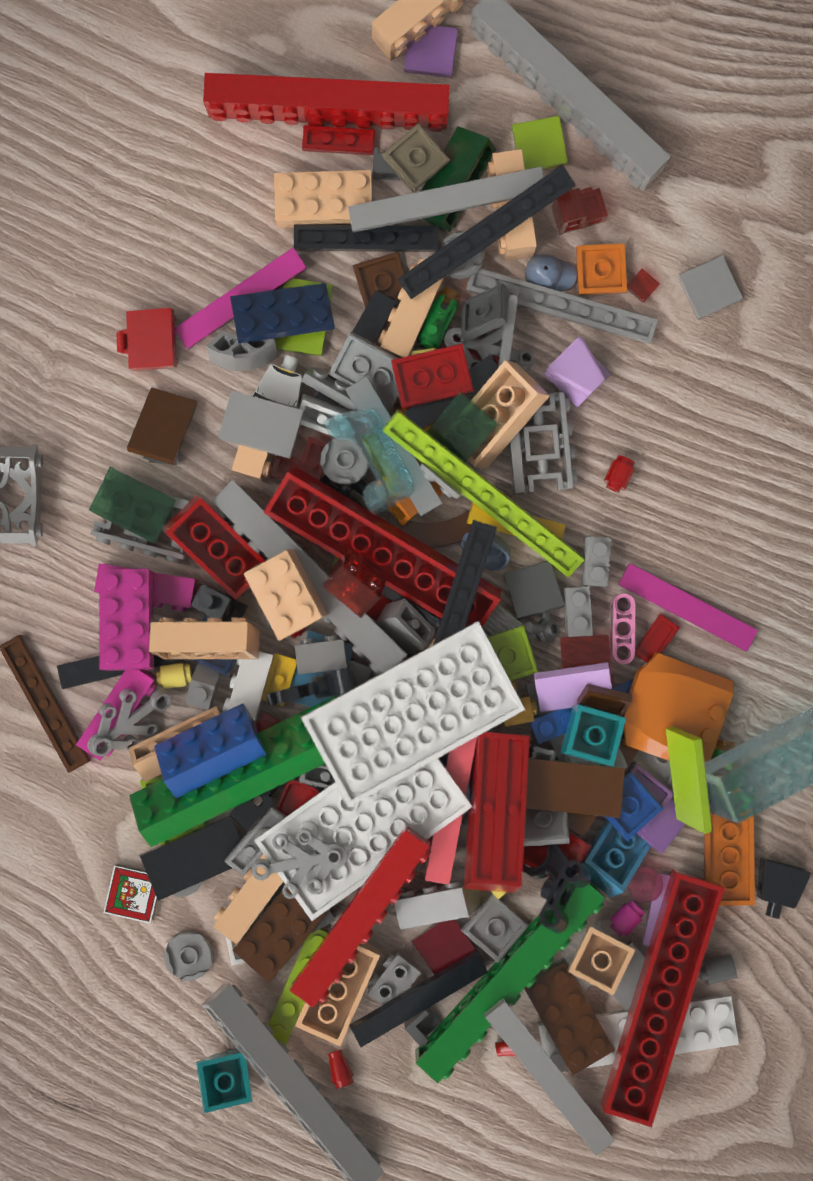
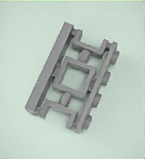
(560, 441)
(140, 542)

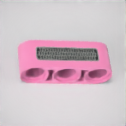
(628, 639)

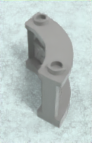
(32, 492)

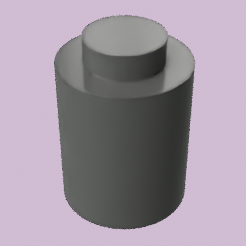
(718, 969)

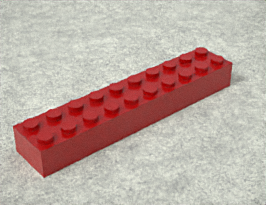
(326, 101)
(342, 524)
(662, 998)

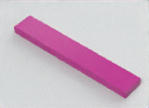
(220, 311)
(687, 607)

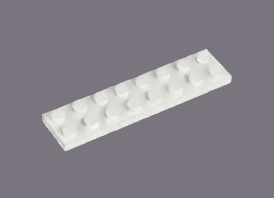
(706, 1026)

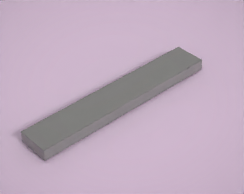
(424, 495)

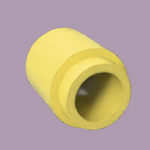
(174, 675)

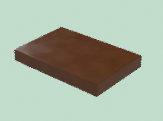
(162, 426)

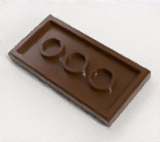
(381, 275)
(574, 788)

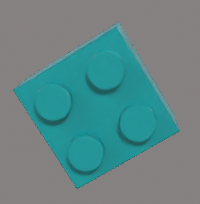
(593, 735)

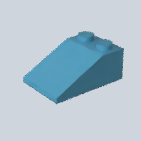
(614, 859)

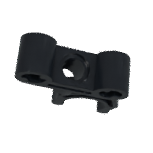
(322, 686)
(559, 885)

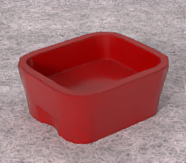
(294, 796)

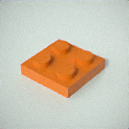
(601, 269)

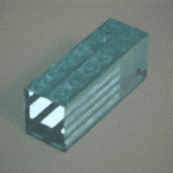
(762, 770)

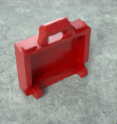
(149, 339)

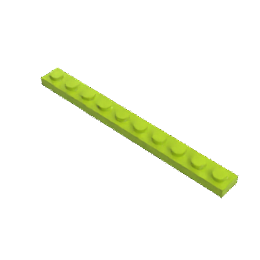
(482, 493)

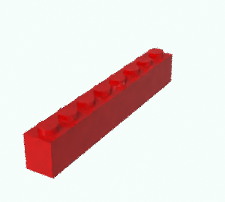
(360, 916)

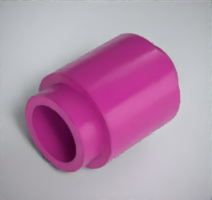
(626, 918)

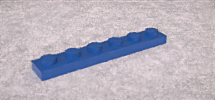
(556, 722)

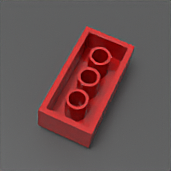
(213, 545)

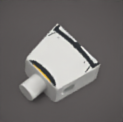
(281, 384)

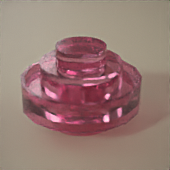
(645, 885)

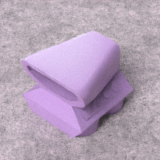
(577, 372)

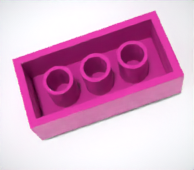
(125, 619)

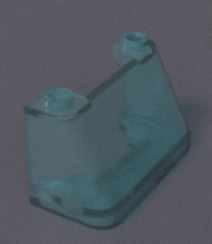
(392, 475)

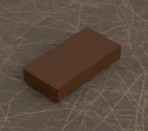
(605, 699)

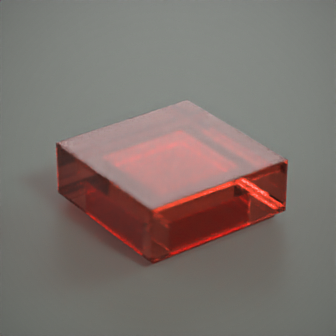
(642, 285)

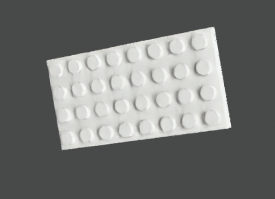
(413, 713)
(366, 830)

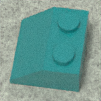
(223, 1080)

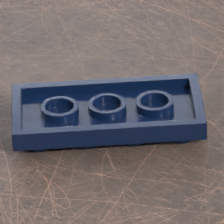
(282, 313)

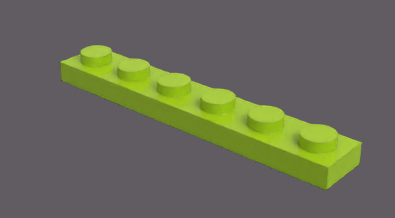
(290, 1005)

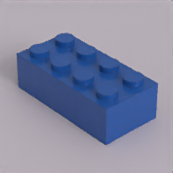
(209, 750)

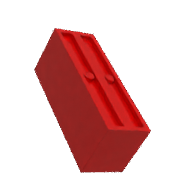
(497, 813)

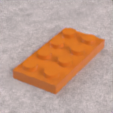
(731, 859)

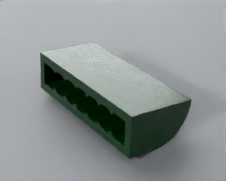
(468, 160)

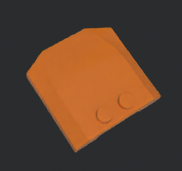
(677, 696)

